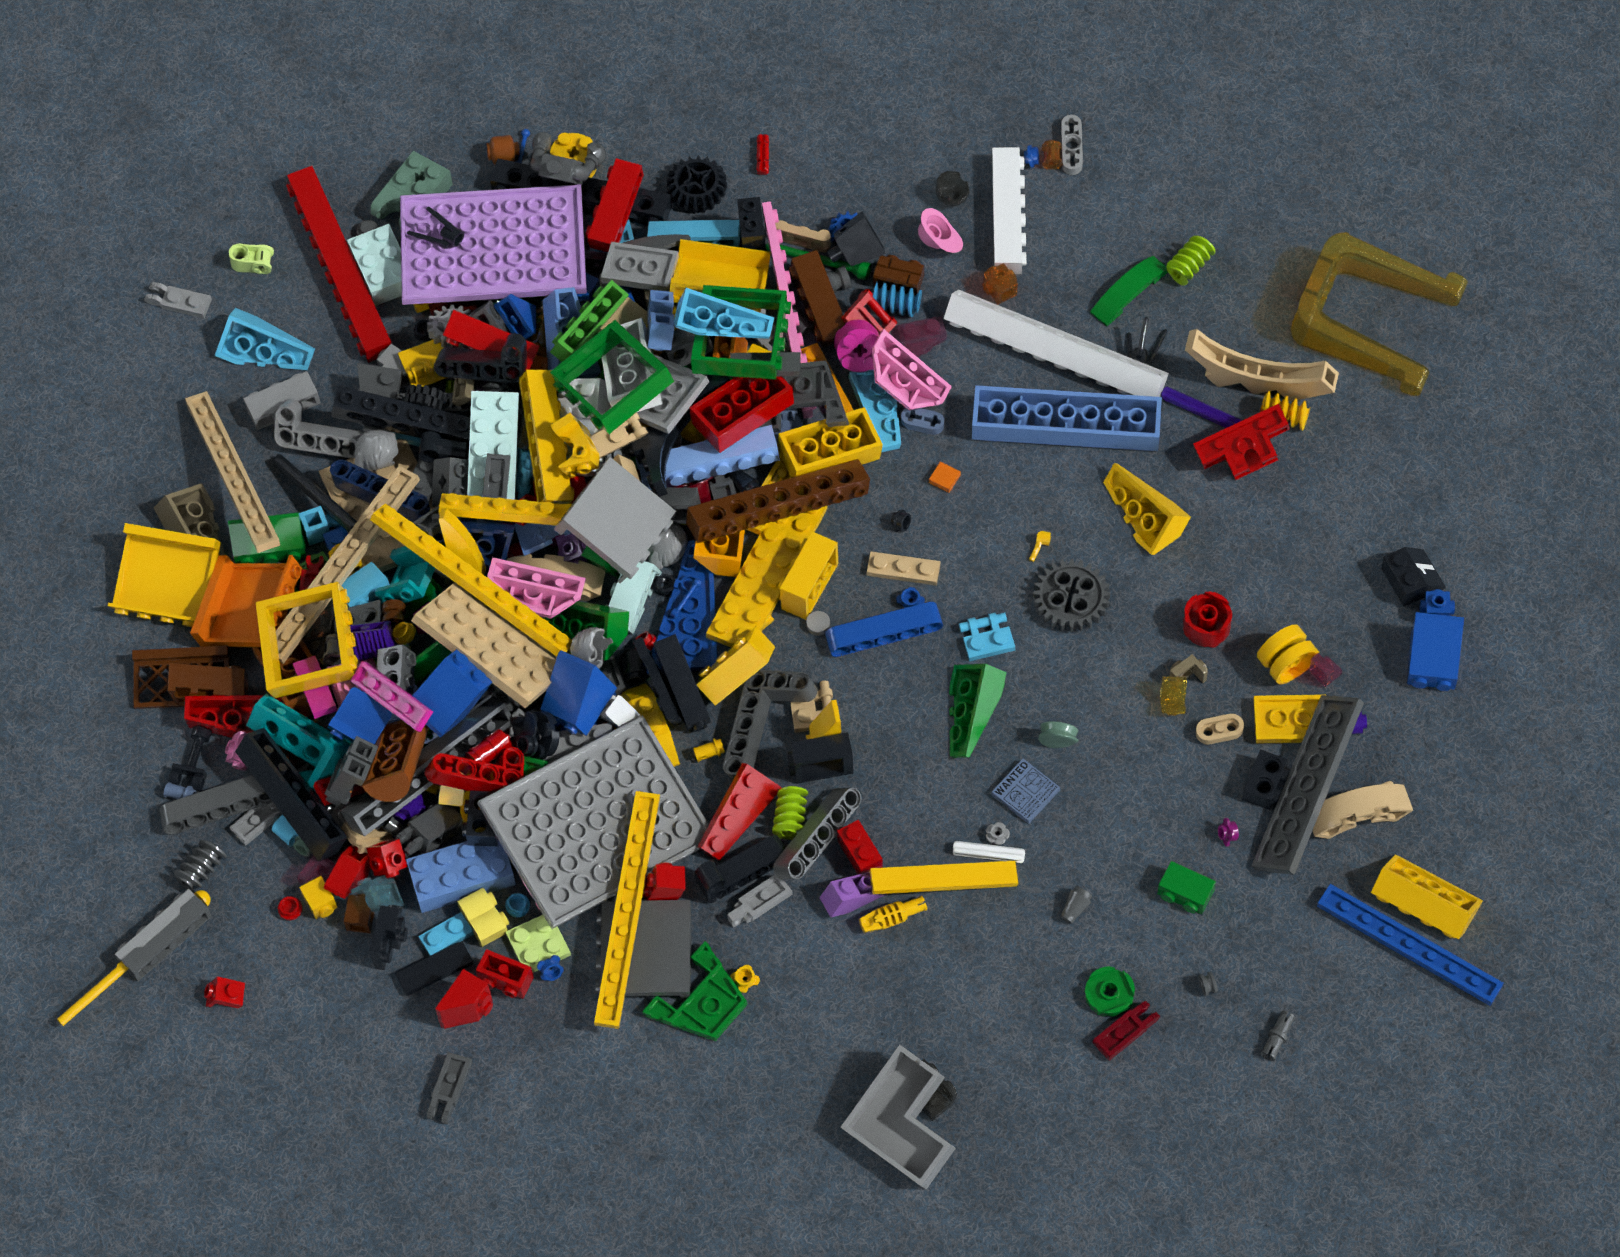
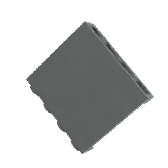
(660, 948)

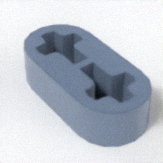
(922, 421)

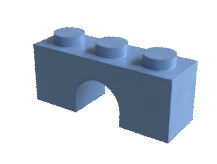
(660, 320)

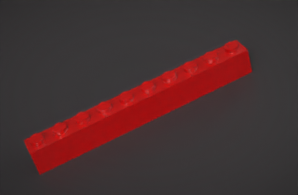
(339, 262)

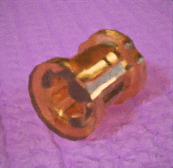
(1051, 154)

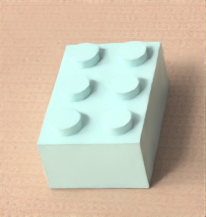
(378, 262)

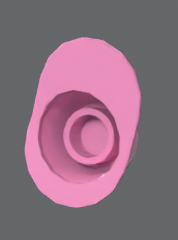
(938, 233)

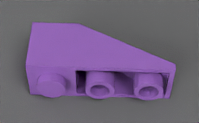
(848, 894)

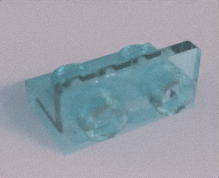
(379, 892)

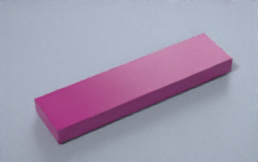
(391, 696)

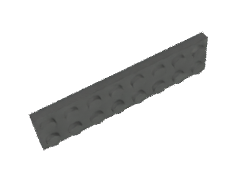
(1307, 784)

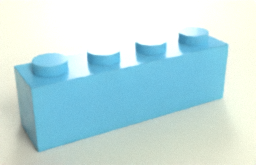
(708, 231)

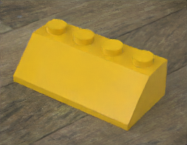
(1426, 897)

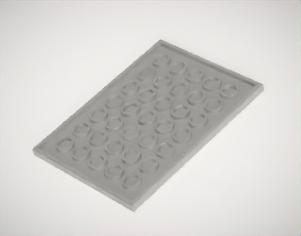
(574, 816)

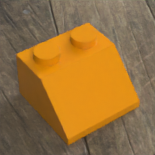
(721, 554)

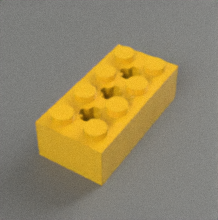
(820, 446)

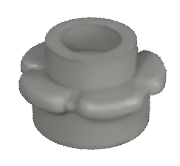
(997, 839)

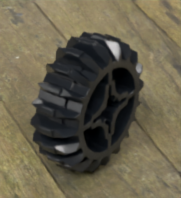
(699, 176)

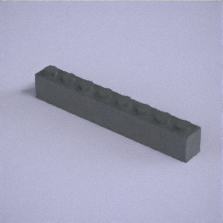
(368, 813)

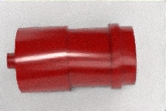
(490, 747)

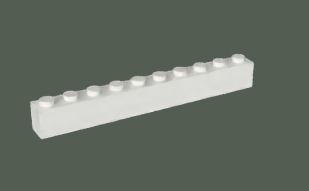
(1054, 346)

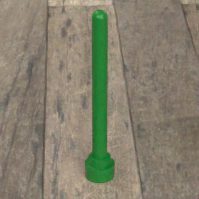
(860, 270)

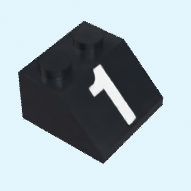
(1411, 574)

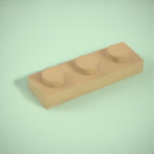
(903, 568)

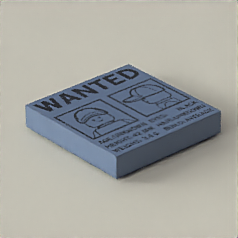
(1025, 791)

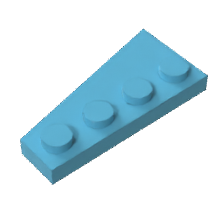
(879, 406)

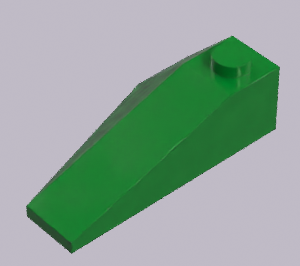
(588, 615)

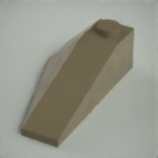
(189, 513)

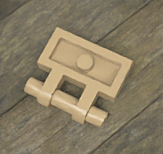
(805, 712)

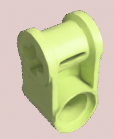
(253, 258)

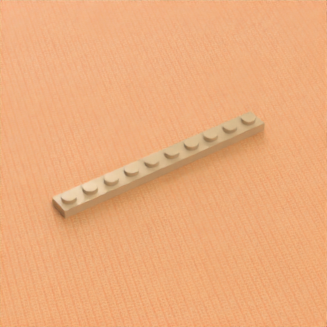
(232, 472)
(344, 560)

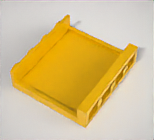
(718, 266)
(164, 574)

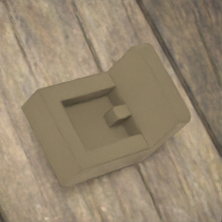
(1188, 667)

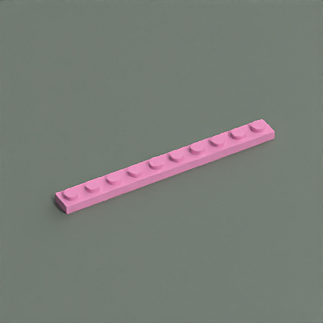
(783, 278)

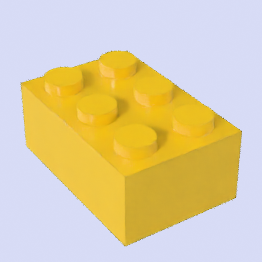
(808, 575)

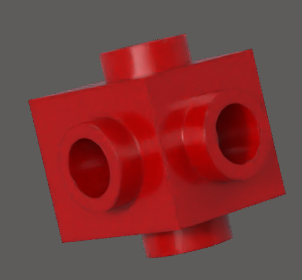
(387, 858)

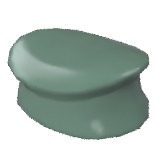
(1057, 734)

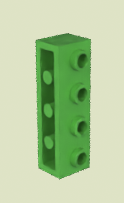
(592, 319)

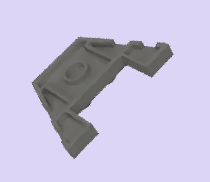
(812, 389)

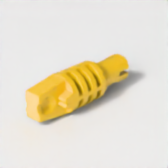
(891, 914)

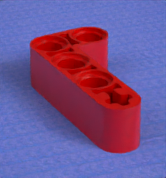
(446, 770)

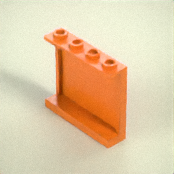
(230, 600)

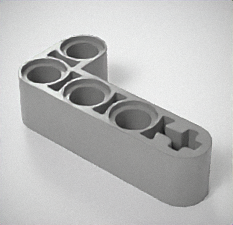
(345, 438)

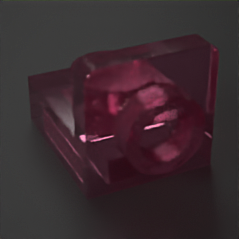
(1324, 669)
(314, 869)

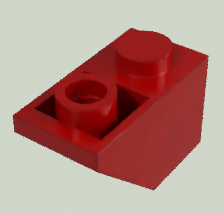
(347, 872)

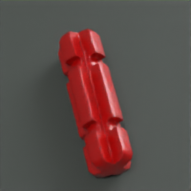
(762, 154)

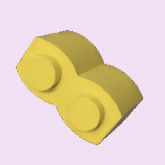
(483, 916)

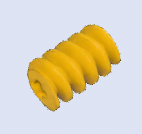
(1291, 411)

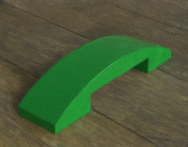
(1127, 288)

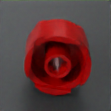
(1207, 619)

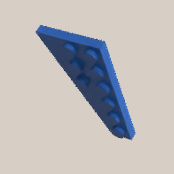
(694, 616)

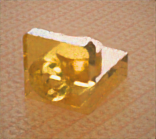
(1173, 695)

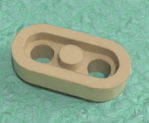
(1218, 728)

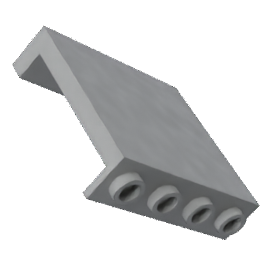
(617, 518)

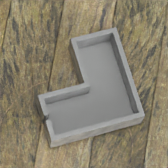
(888, 1115)

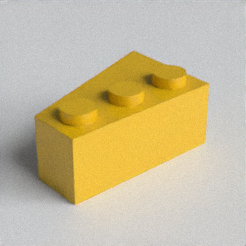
(735, 666)

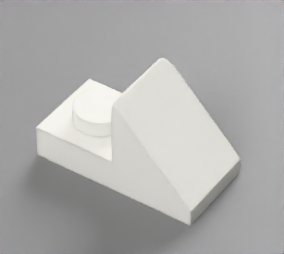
(619, 712)

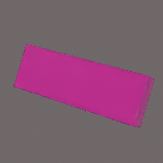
(319, 699)

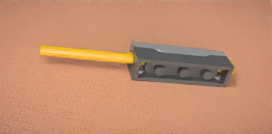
(151, 944)

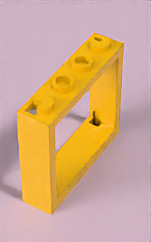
(269, 647)

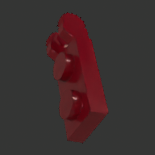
(1124, 1031)

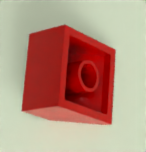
(464, 1001)

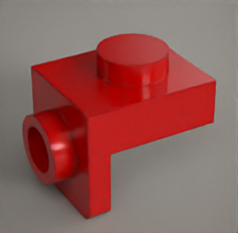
(224, 992)

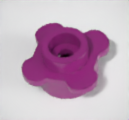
(1228, 831)

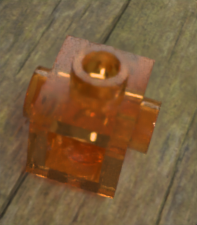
(1000, 283)

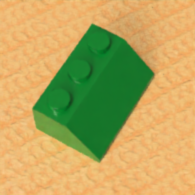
(290, 535)

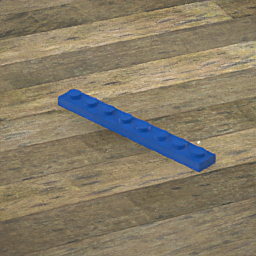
(1410, 944)

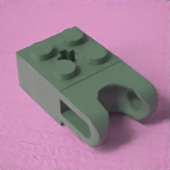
(414, 177)

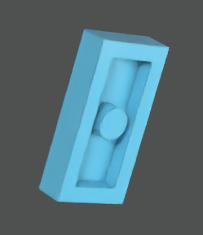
(446, 934)

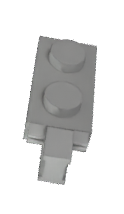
(759, 900)

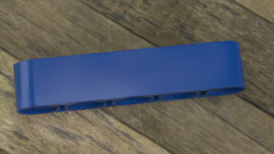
(883, 629)

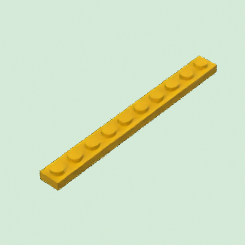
(471, 580)
(627, 910)

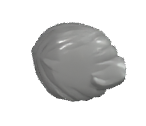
(376, 450)
(669, 548)
(590, 645)

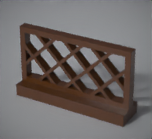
(161, 658)

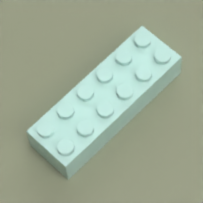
(493, 432)

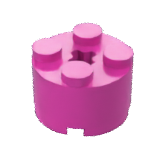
(847, 342)

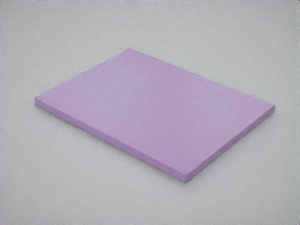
(512, 244)

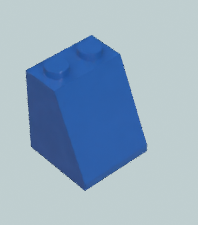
(1435, 651)
(452, 692)
(576, 693)

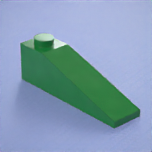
(975, 695)

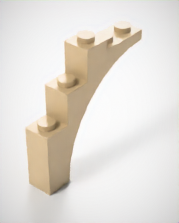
(1229, 367)

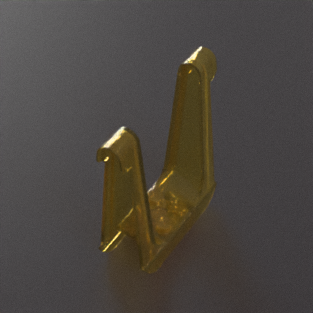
(1355, 257)

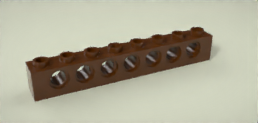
(777, 500)

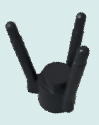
(450, 234)
(1139, 353)

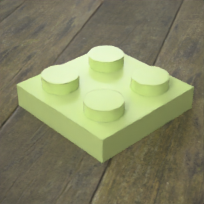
(537, 942)

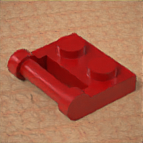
(859, 312)

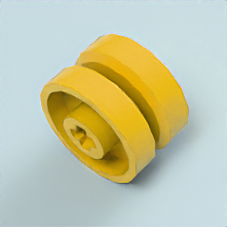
(1287, 654)

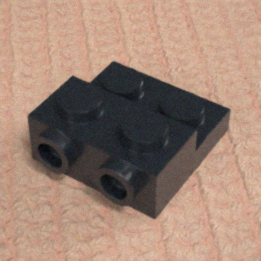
(388, 934)

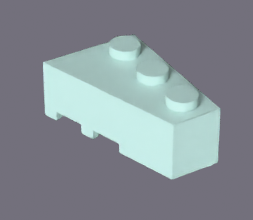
(633, 592)

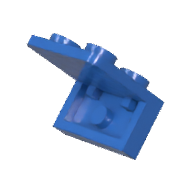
(359, 717)

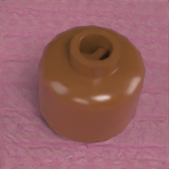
(502, 148)

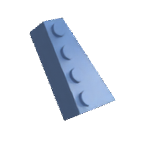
(558, 310)

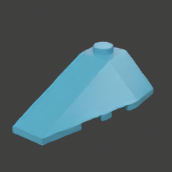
(715, 317)
(257, 341)

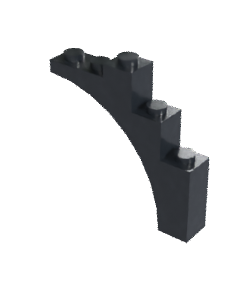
(655, 447)

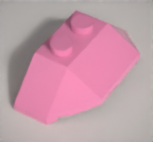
(906, 375)
(538, 588)

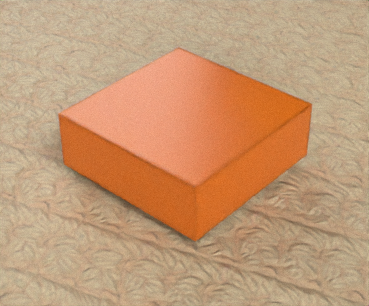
(944, 477)

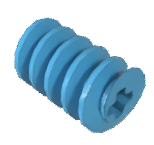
(896, 300)

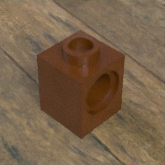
(358, 914)

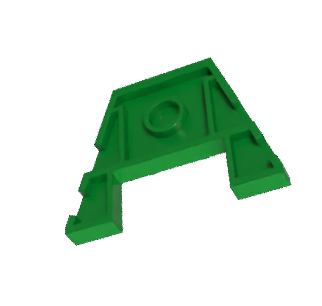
(710, 1005)

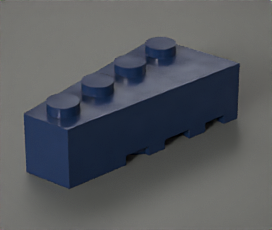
(491, 537)

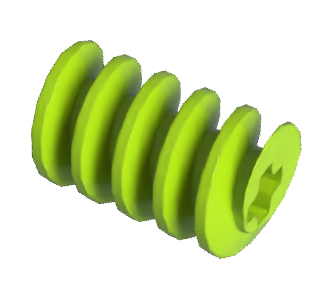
(1190, 259)
(789, 812)

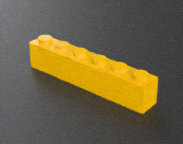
(545, 446)

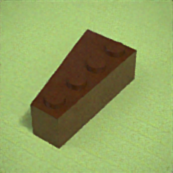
(817, 296)

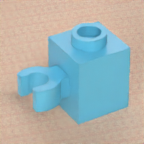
(316, 524)

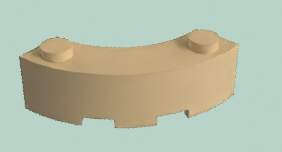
(593, 574)
(1372, 802)

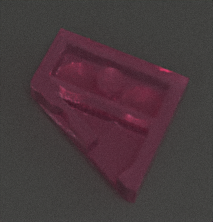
(922, 335)

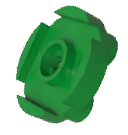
(1115, 979)

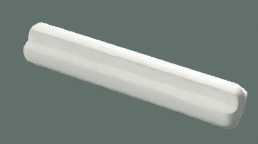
(988, 851)

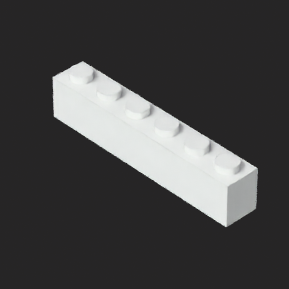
(1007, 208)

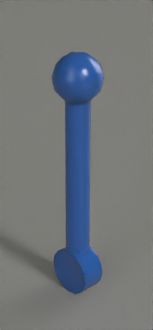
(525, 133)
(695, 583)

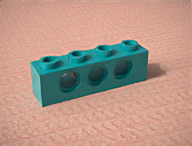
(289, 729)

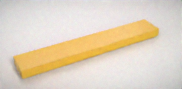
(943, 877)

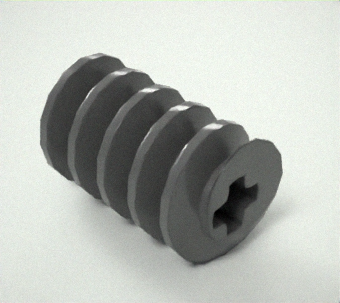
(198, 864)

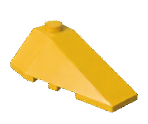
(1151, 514)

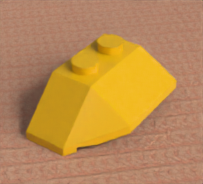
(645, 703)

